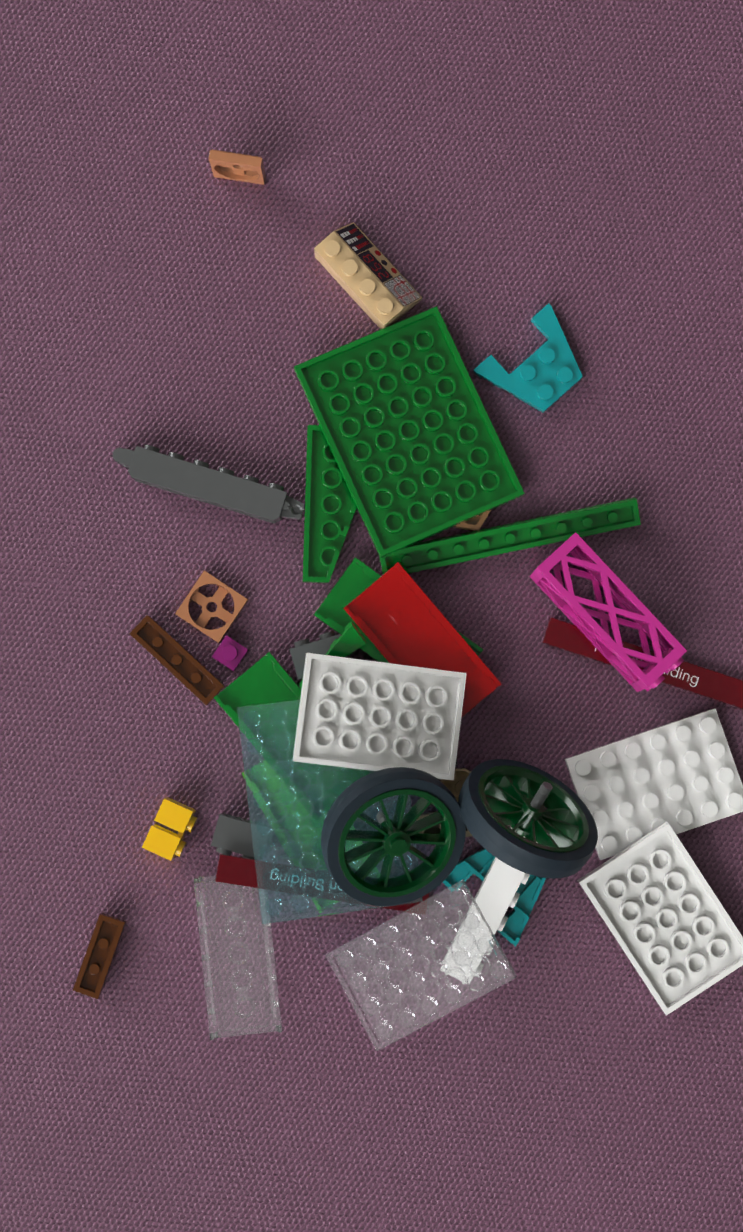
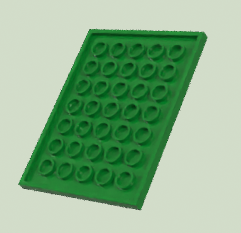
(408, 431)

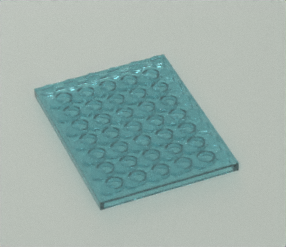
(288, 815)

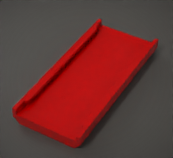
(416, 634)

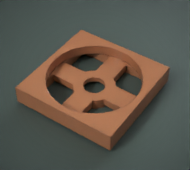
(237, 166)
(239, 602)

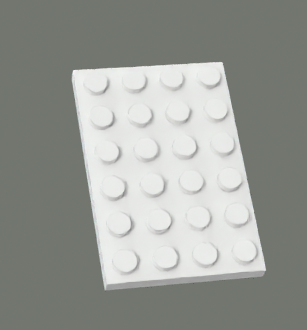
(379, 715)
(658, 777)
(665, 918)

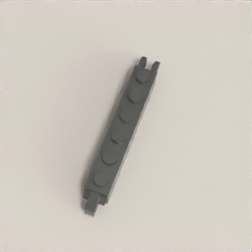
(209, 485)

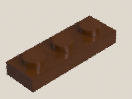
(99, 955)

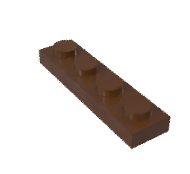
(177, 659)

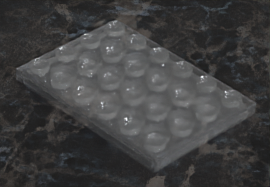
(420, 965)

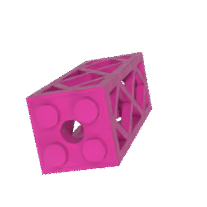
(665, 645)

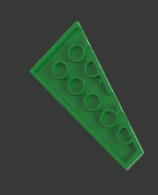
(327, 509)

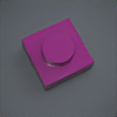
(230, 653)

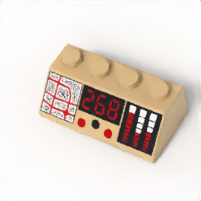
(366, 275)

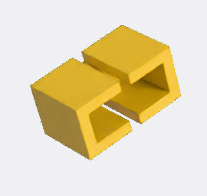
(164, 841)

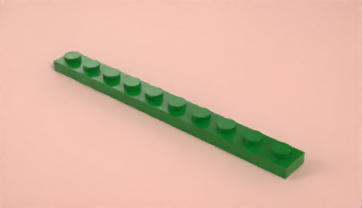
(514, 536)

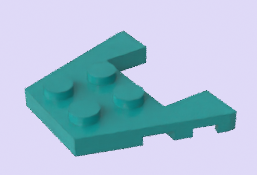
(544, 374)
(479, 865)

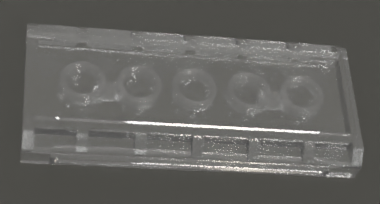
(236, 960)

